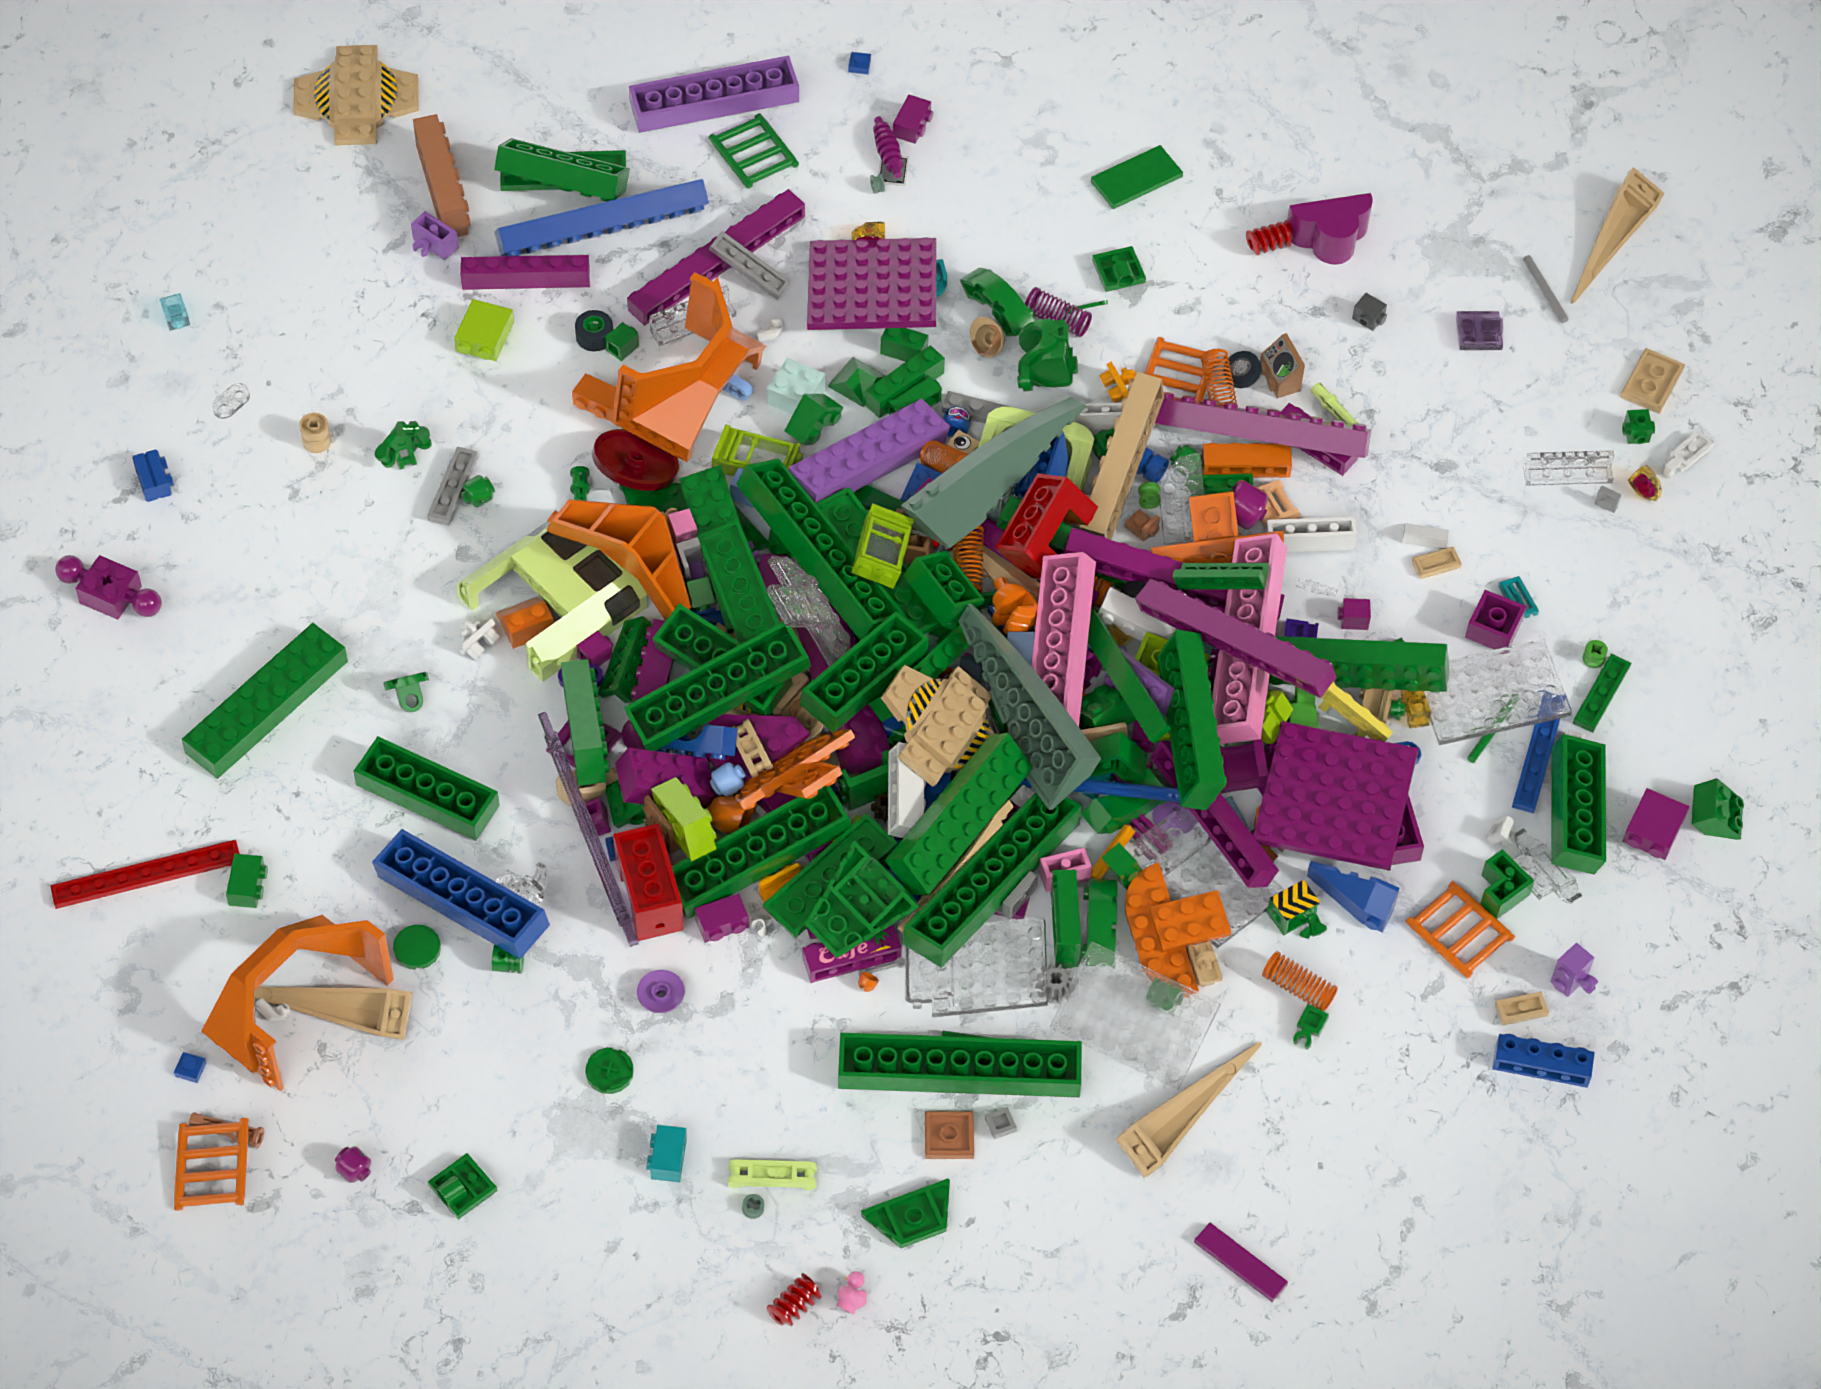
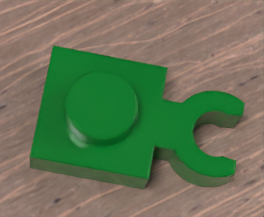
(1312, 1023)

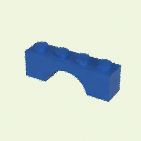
(713, 740)

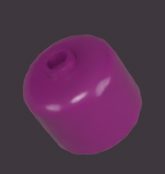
(1249, 504)

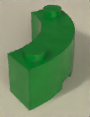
(1007, 306)
(1113, 812)
(1101, 913)

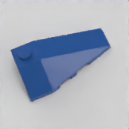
(1366, 900)

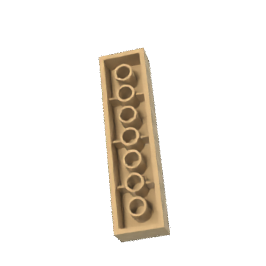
(1124, 453)

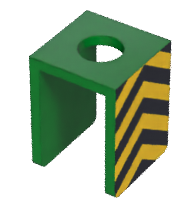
(1290, 904)

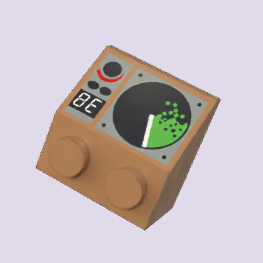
(1282, 367)

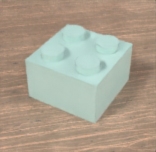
(792, 383)

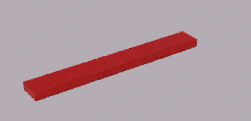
(144, 874)

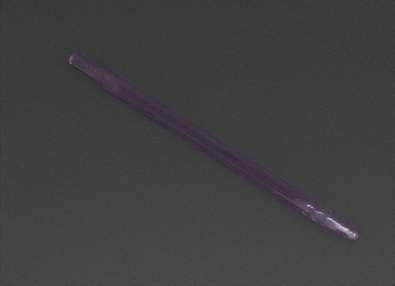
(588, 829)

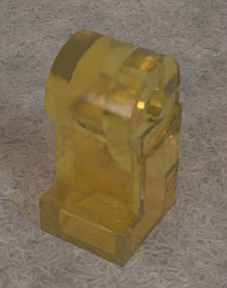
(1416, 708)

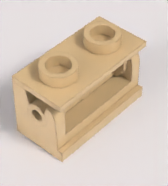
(1377, 702)

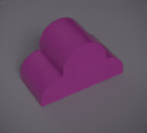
(1331, 226)

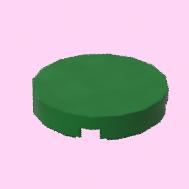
(416, 947)
(609, 1070)

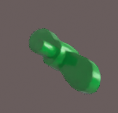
(900, 733)

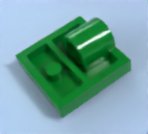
(1118, 268)
(621, 811)
(462, 1186)

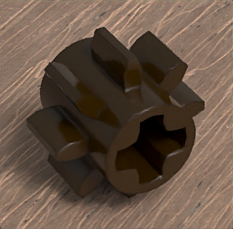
(880, 807)

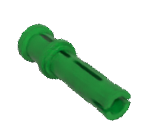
(580, 485)

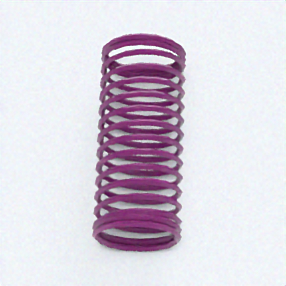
(1078, 325)

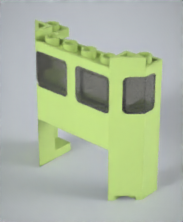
(574, 581)

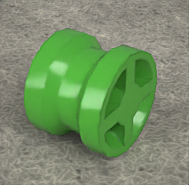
(1149, 495)
(1595, 660)

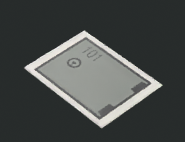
(889, 178)

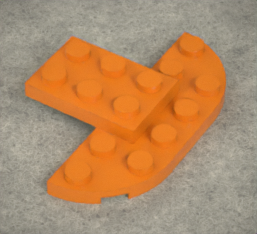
(1212, 530)
(798, 772)
(1166, 927)

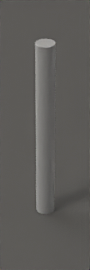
(1545, 289)

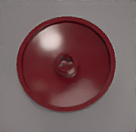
(634, 461)

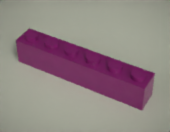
(525, 272)

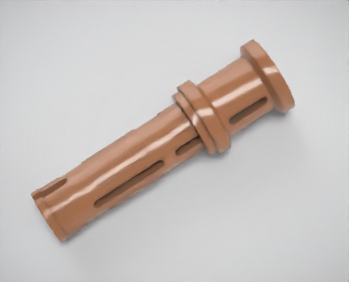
(255, 1135)

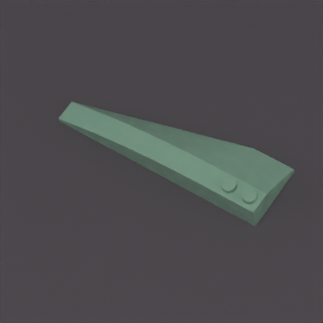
(970, 488)
(1033, 714)

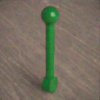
(1103, 302)

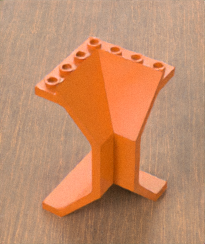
(674, 402)
(233, 1015)

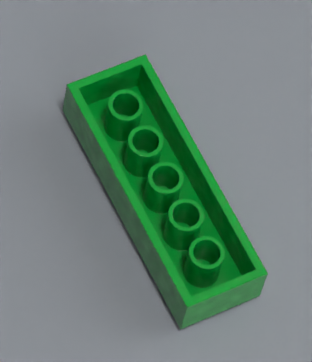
(561, 169)
(696, 641)
(863, 671)
(585, 722)
(426, 788)
(1578, 804)

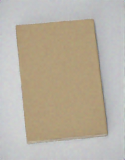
(1652, 380)

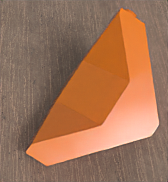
(634, 539)

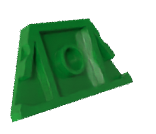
(660, 499)
(912, 1215)

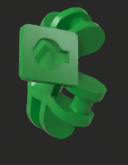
(403, 437)

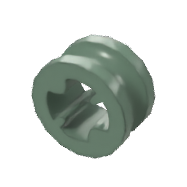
(877, 183)
(751, 1213)

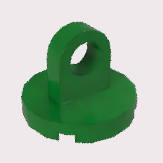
(408, 686)

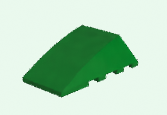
(858, 903)

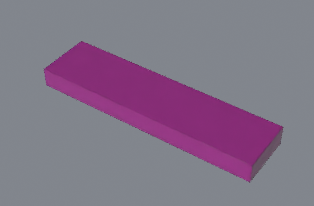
(1241, 1262)

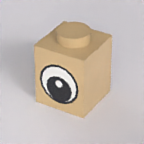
(963, 442)

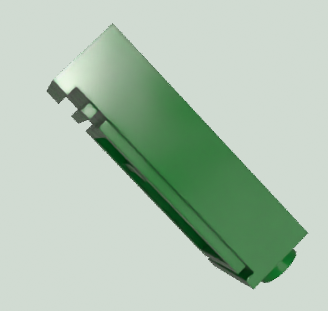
(1065, 918)

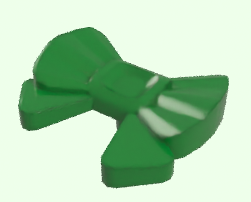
(1315, 926)

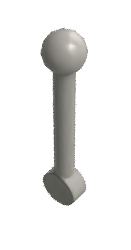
(900, 962)

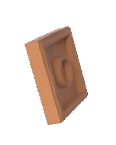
(949, 1135)

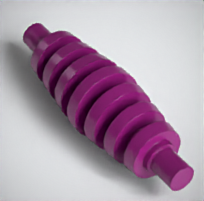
(888, 147)

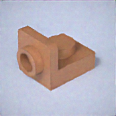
(1143, 525)

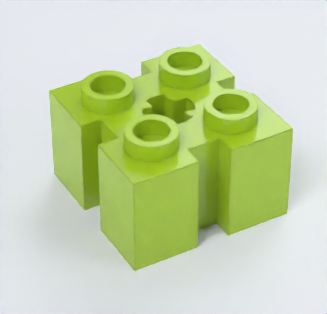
(1276, 710)

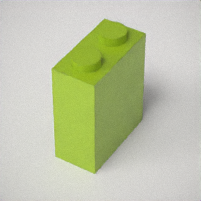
(484, 330)

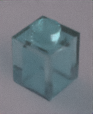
(174, 312)

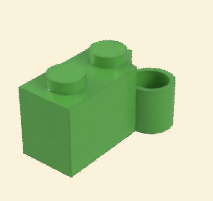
(1303, 709)

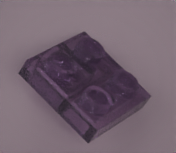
(1479, 330)

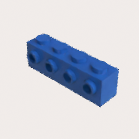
(1543, 1060)

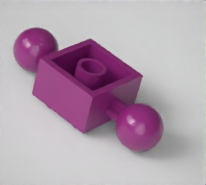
(108, 586)

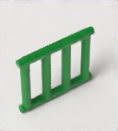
(738, 167)

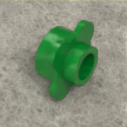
(1397, 709)

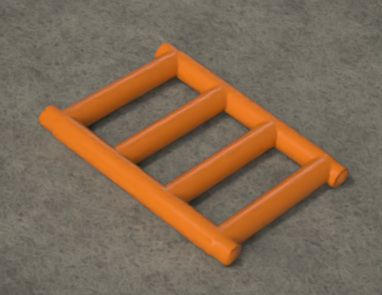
(1155, 360)
(1449, 954)
(183, 1154)

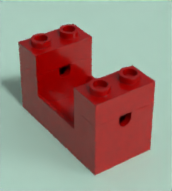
(1038, 518)
(648, 881)

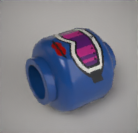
(958, 419)

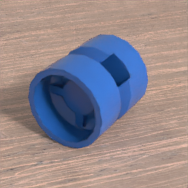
(1152, 466)

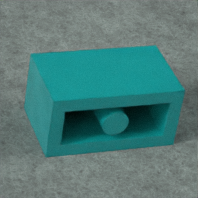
(668, 1153)

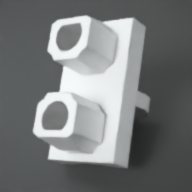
(471, 645)

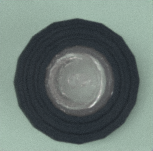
(1244, 369)

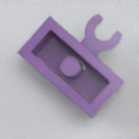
(433, 236)
(1573, 971)

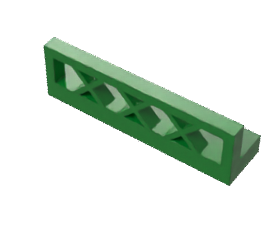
(1221, 576)
(625, 675)

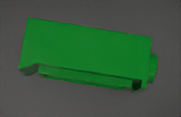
(926, 389)

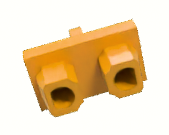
(1111, 376)

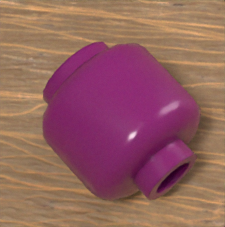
(353, 1164)

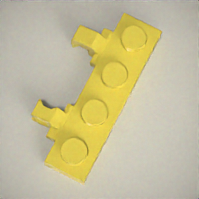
(1354, 713)

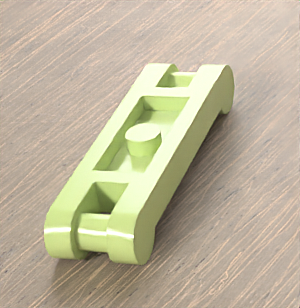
(772, 1173)

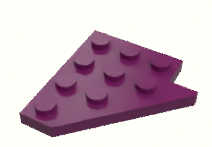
(776, 733)

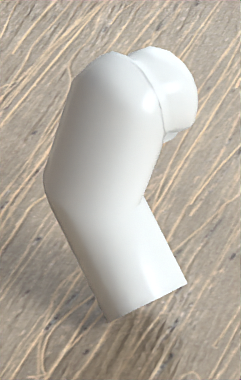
(772, 332)
(272, 1013)

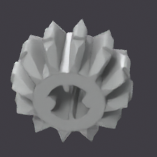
(1061, 980)

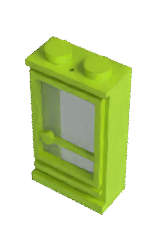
(741, 448)
(882, 545)

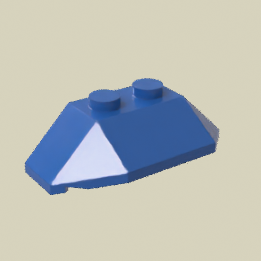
(1051, 462)

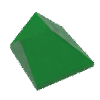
(854, 380)

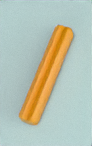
(1123, 838)

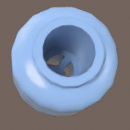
(727, 779)

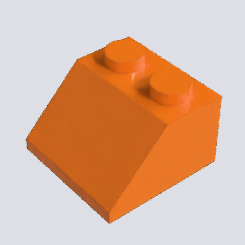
(525, 620)

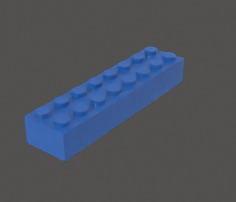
(461, 893)

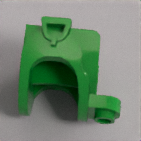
(1047, 357)

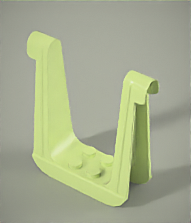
(1077, 437)

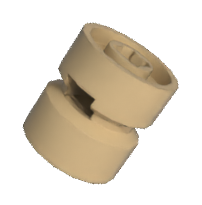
(315, 432)

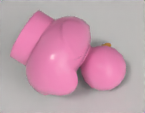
(849, 1296)

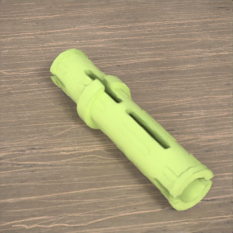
(1330, 402)

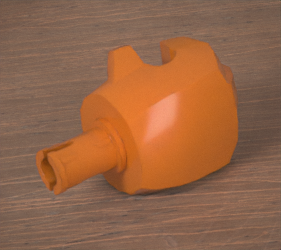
(1013, 607)

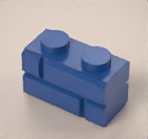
(152, 475)

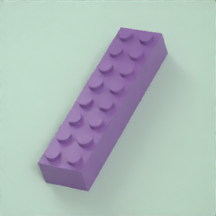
(714, 94)
(871, 452)

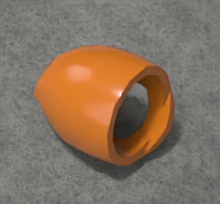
(727, 814)

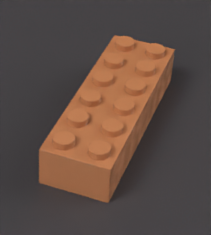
(441, 174)

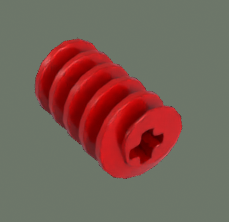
(1269, 237)
(794, 1300)

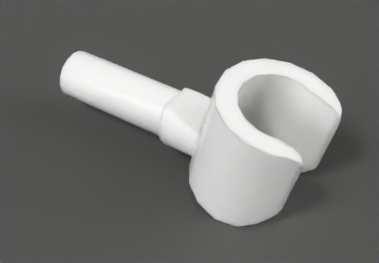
(765, 923)

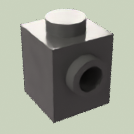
(1369, 312)

